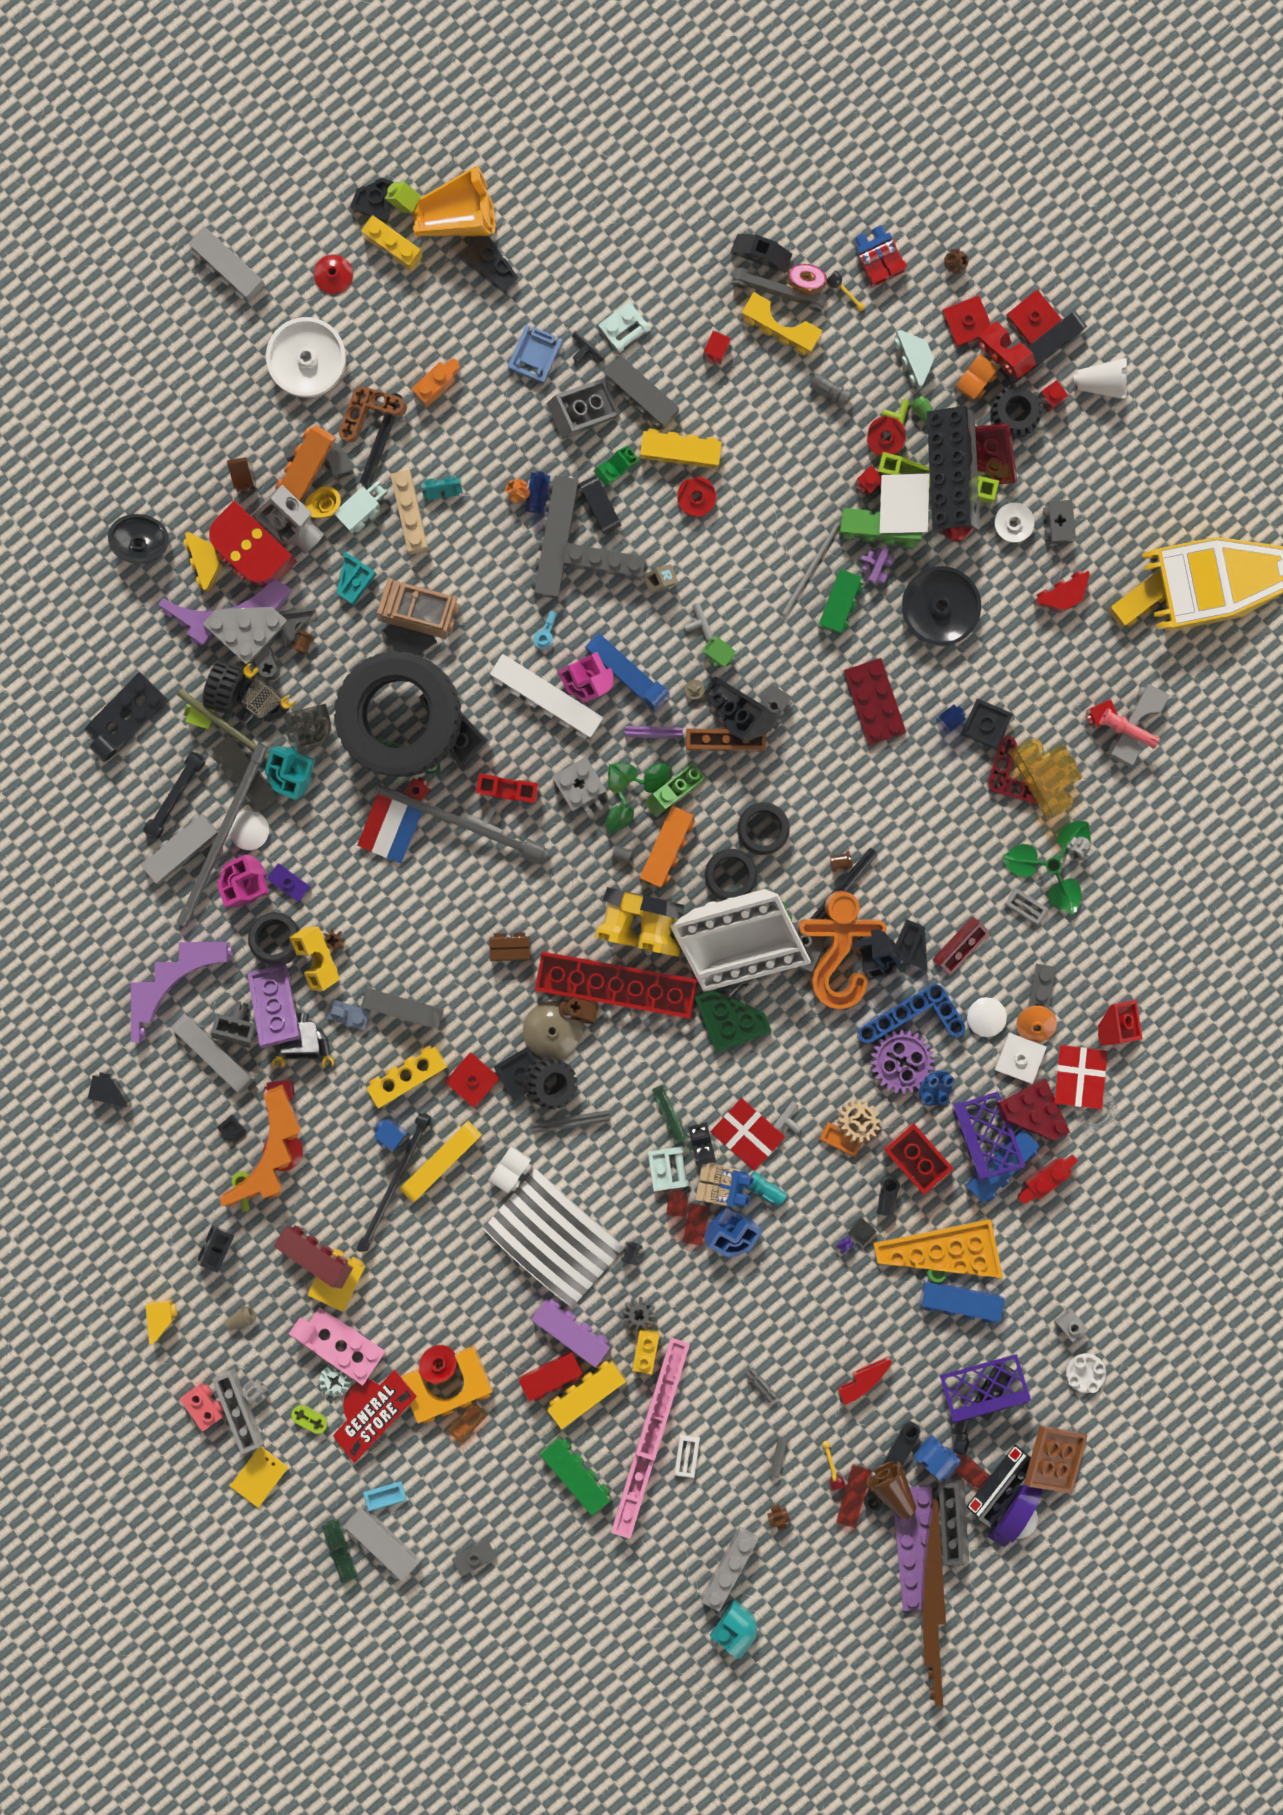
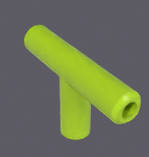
(902, 412)

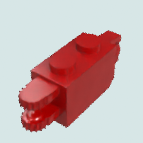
(1047, 1179)

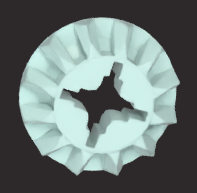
(325, 1381)

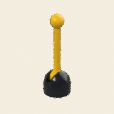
(835, 281)

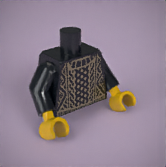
(261, 699)

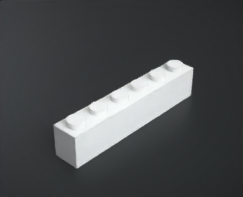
(546, 696)

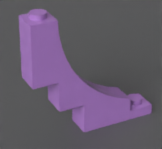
(147, 996)

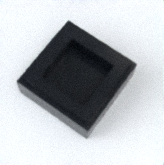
(231, 1128)

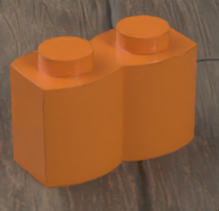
(976, 377)

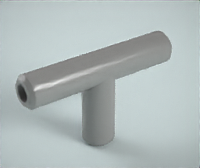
(701, 622)
(486, 820)
(785, 1119)

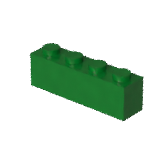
(575, 1475)

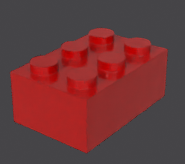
(917, 1158)

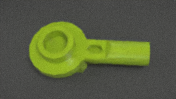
(237, 1178)

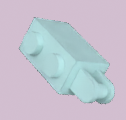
(361, 507)

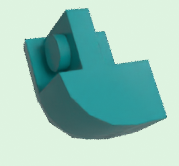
(289, 771)
(736, 1629)

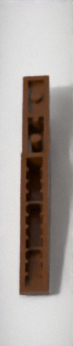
(932, 1604)

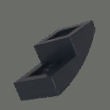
(701, 1144)

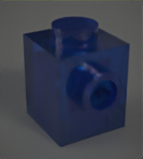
(951, 718)

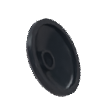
(138, 538)

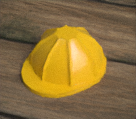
(323, 502)

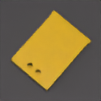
(258, 1476)

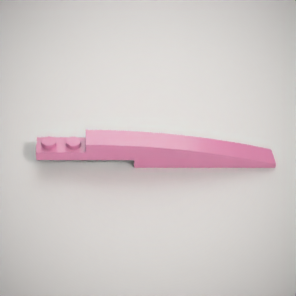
(650, 1438)

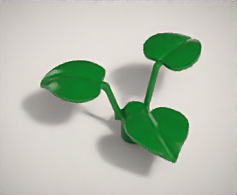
(619, 777)
(1022, 862)

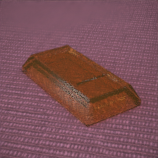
(467, 1422)

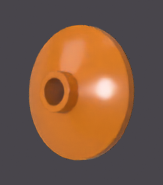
(1036, 1016)

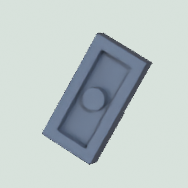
(348, 1014)

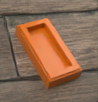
(835, 1138)

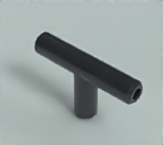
(586, 347)

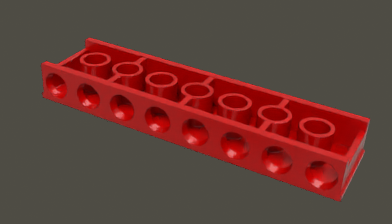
(616, 985)

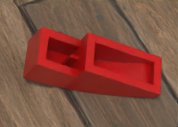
(864, 1380)

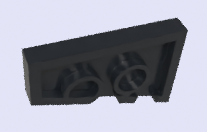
(486, 260)

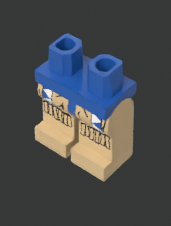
(730, 1189)

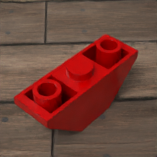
(1065, 593)

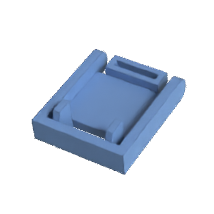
(535, 351)

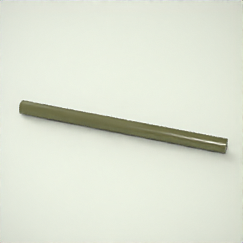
(218, 721)

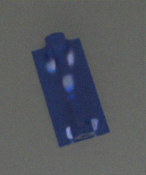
(538, 492)

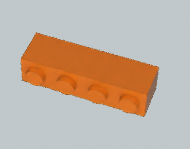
(307, 461)
(666, 847)

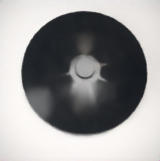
(941, 606)

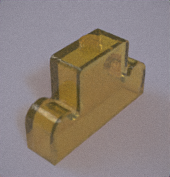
(1047, 775)

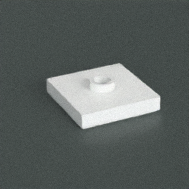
(1020, 1058)

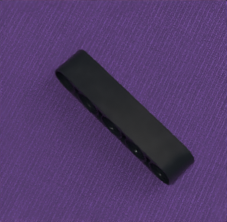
(1052, 341)

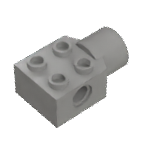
(287, 520)

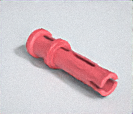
(1120, 725)

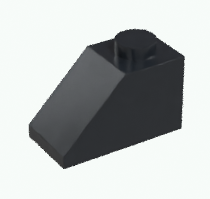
(108, 1090)

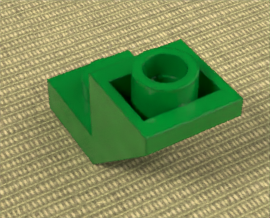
(617, 465)

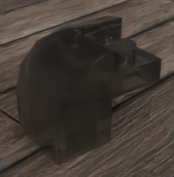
(308, 727)

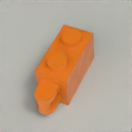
(436, 382)

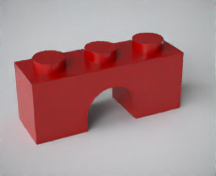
(1014, 360)
(507, 789)

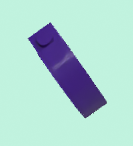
(1016, 1516)

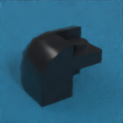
(878, 954)

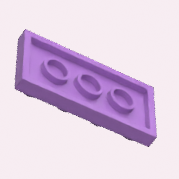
(273, 1005)

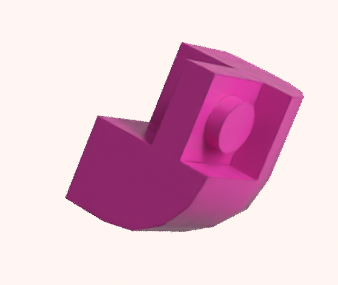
(586, 678)
(242, 881)

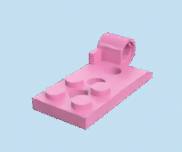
(308, 1335)

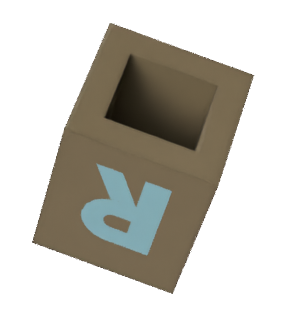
(660, 578)

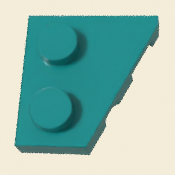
(353, 579)

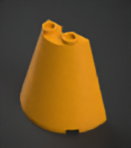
(456, 208)

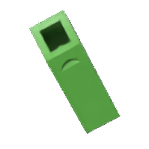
(674, 790)

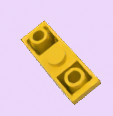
(204, 561)

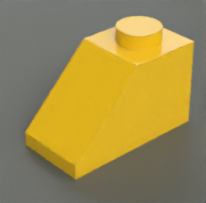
(159, 1317)

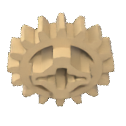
(864, 1115)

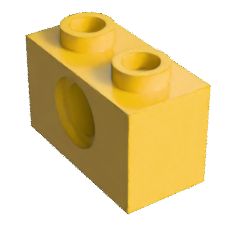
(645, 1351)

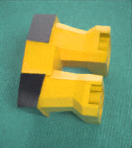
(655, 921)

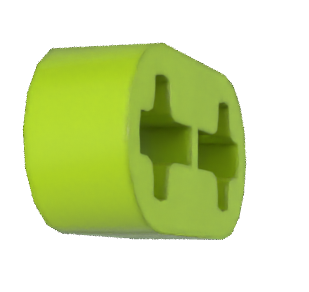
(307, 1423)

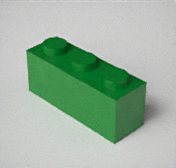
(840, 602)

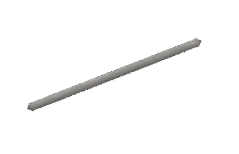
(811, 568)

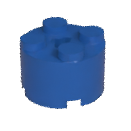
(937, 1458)

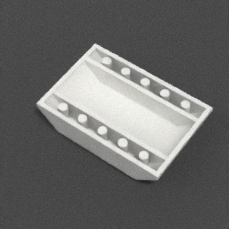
(739, 939)

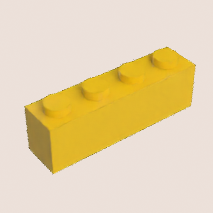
(680, 449)
(1138, 601)
(586, 1394)

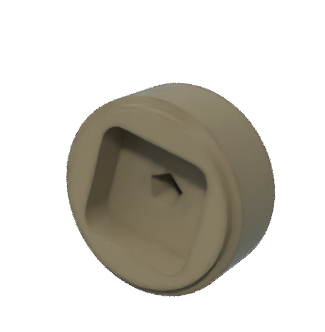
(694, 689)

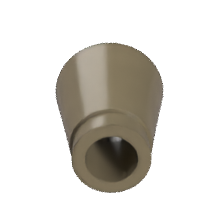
(242, 1318)

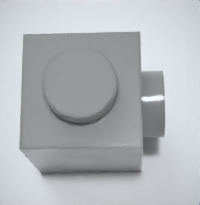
(1071, 1325)

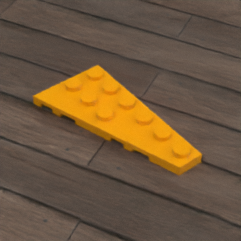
(954, 1249)

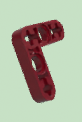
(1006, 782)

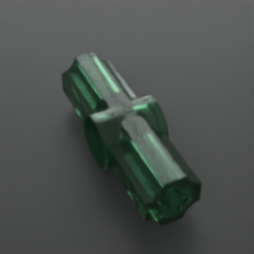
(343, 1562)

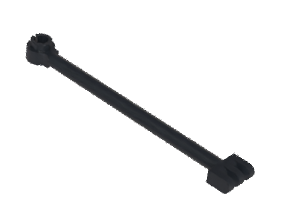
(422, 1122)

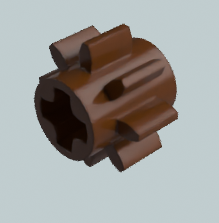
(956, 261)
(338, 944)
(778, 1517)

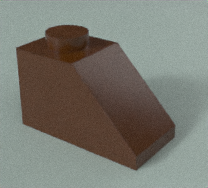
(242, 475)

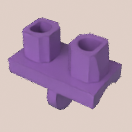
(873, 564)

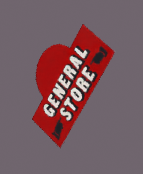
(371, 1411)

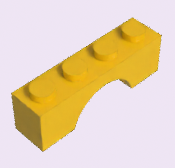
(802, 337)

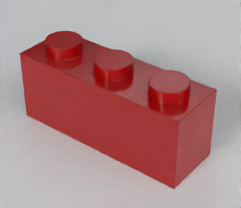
(551, 1376)

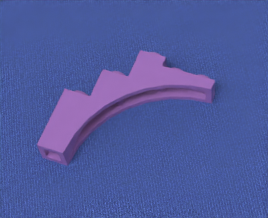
(272, 595)

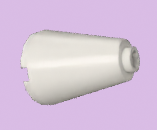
(1104, 379)

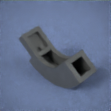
(336, 457)

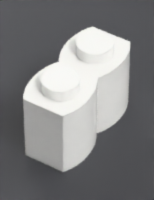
(510, 1169)

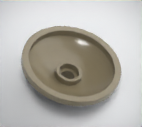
(542, 1043)

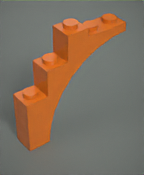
(263, 1177)

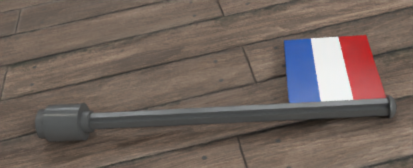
(397, 815)

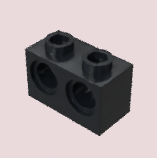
(214, 1248)

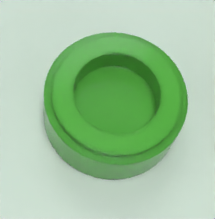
(936, 1276)

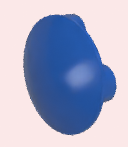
(936, 1088)

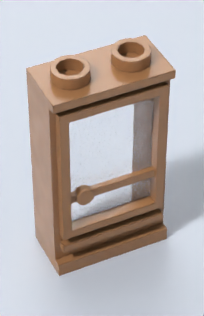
(417, 609)

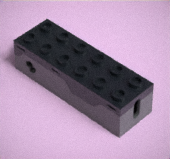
(953, 472)

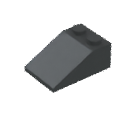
(582, 408)

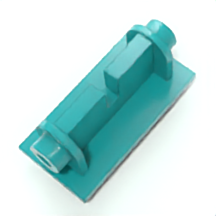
(449, 485)

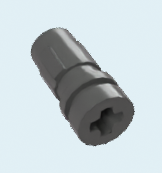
(830, 390)

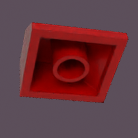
(1120, 1024)

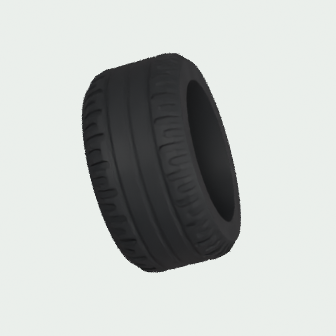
(769, 808)
(736, 854)
(260, 926)

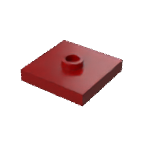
(1033, 317)
(966, 320)
(472, 1079)

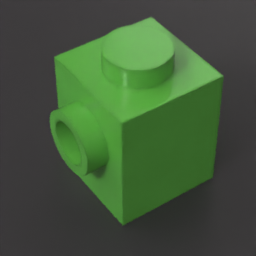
(718, 652)

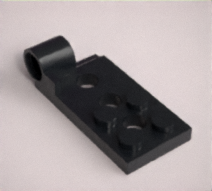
(107, 744)

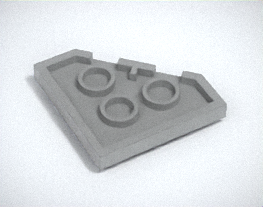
(245, 629)

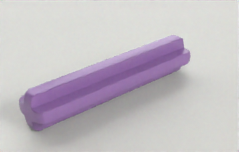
(653, 732)

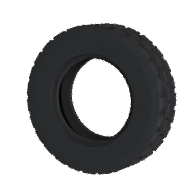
(353, 705)

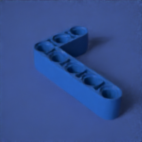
(651, 693)
(911, 1012)

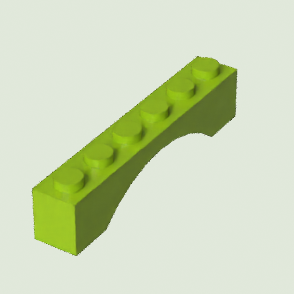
(898, 465)

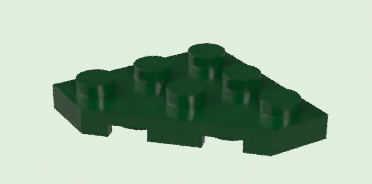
(730, 1020)

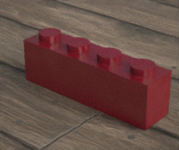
(314, 1257)

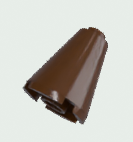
(893, 1489)

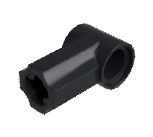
(887, 1198)

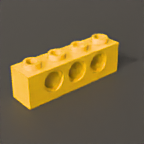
(382, 1096)

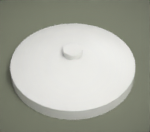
(306, 357)

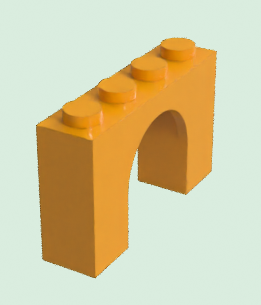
(475, 1386)

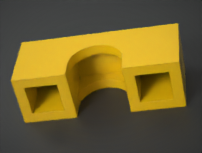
(384, 237)
(322, 971)

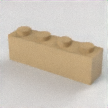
(409, 512)

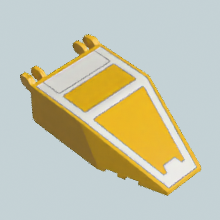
(1216, 580)

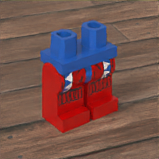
(879, 257)

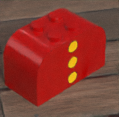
(249, 547)

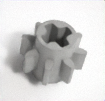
(1079, 848)
(255, 1391)

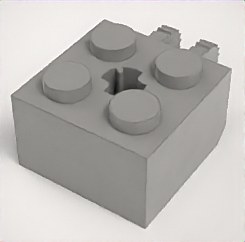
(577, 797)

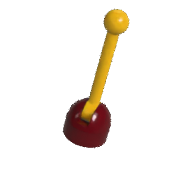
(835, 1481)

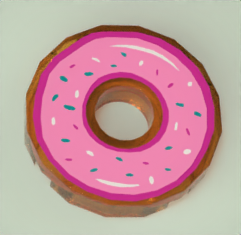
(799, 273)

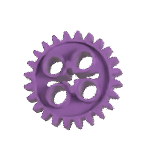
(910, 1045)

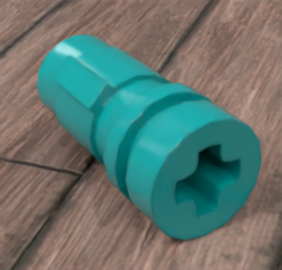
(767, 1190)

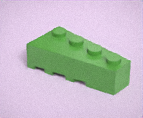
(866, 526)

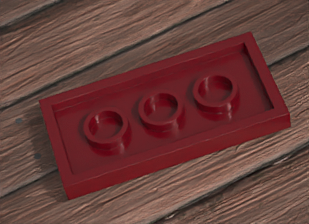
(874, 701)

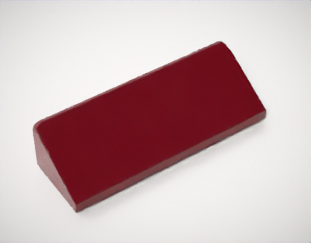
(961, 945)

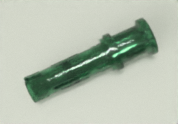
(673, 1123)

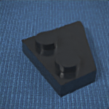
(912, 944)

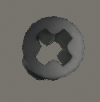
(631, 1253)

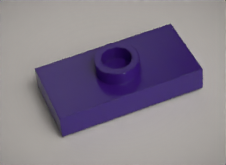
(288, 882)

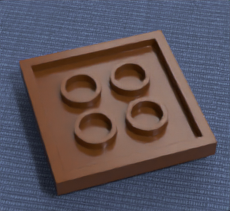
(1055, 1459)

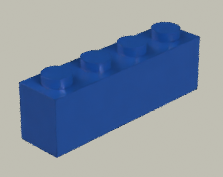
(986, 1190)
(961, 1301)

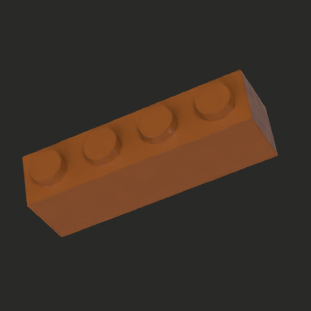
(721, 741)

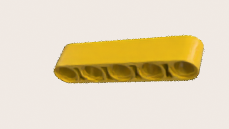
(440, 1162)

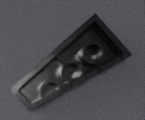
(469, 742)

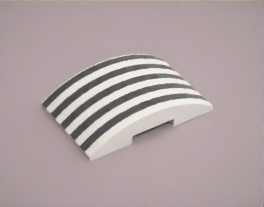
(553, 1238)

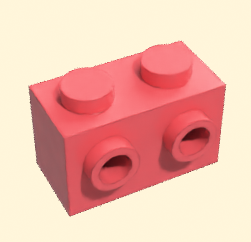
(203, 1406)

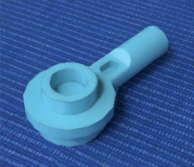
(543, 638)

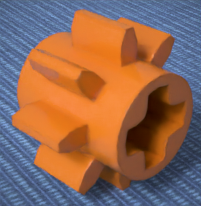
(517, 490)

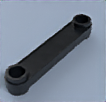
(154, 827)
(898, 1452)

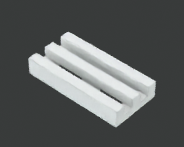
(689, 1439)

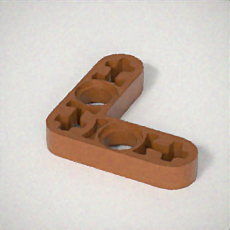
(367, 403)

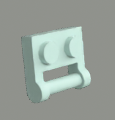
(620, 322)
(661, 1168)

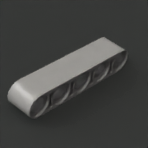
(213, 1053)

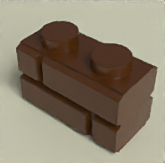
(510, 948)

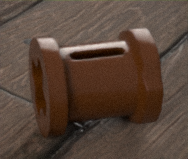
(303, 642)
(841, 861)

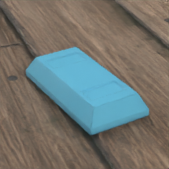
(384, 1496)

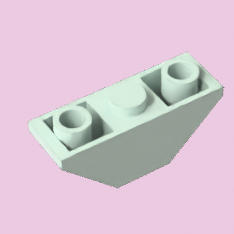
(916, 356)

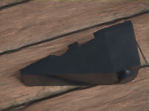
(741, 714)

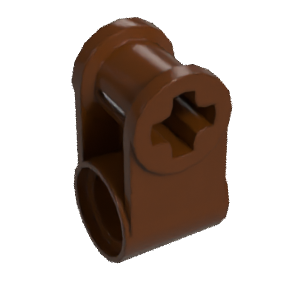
(579, 1010)

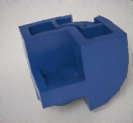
(732, 1233)

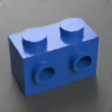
(389, 1134)

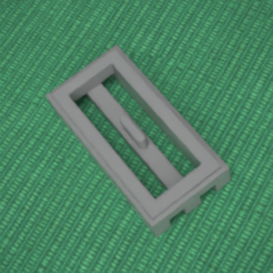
(1012, 898)

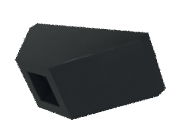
(762, 251)

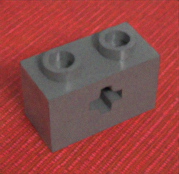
(1064, 512)

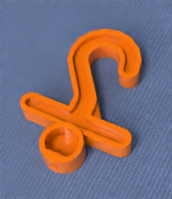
(843, 930)

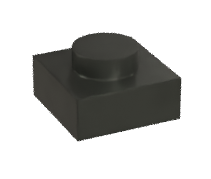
(862, 1231)

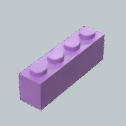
(571, 1332)

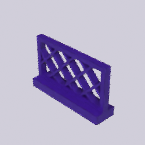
(973, 1146)
(989, 1406)

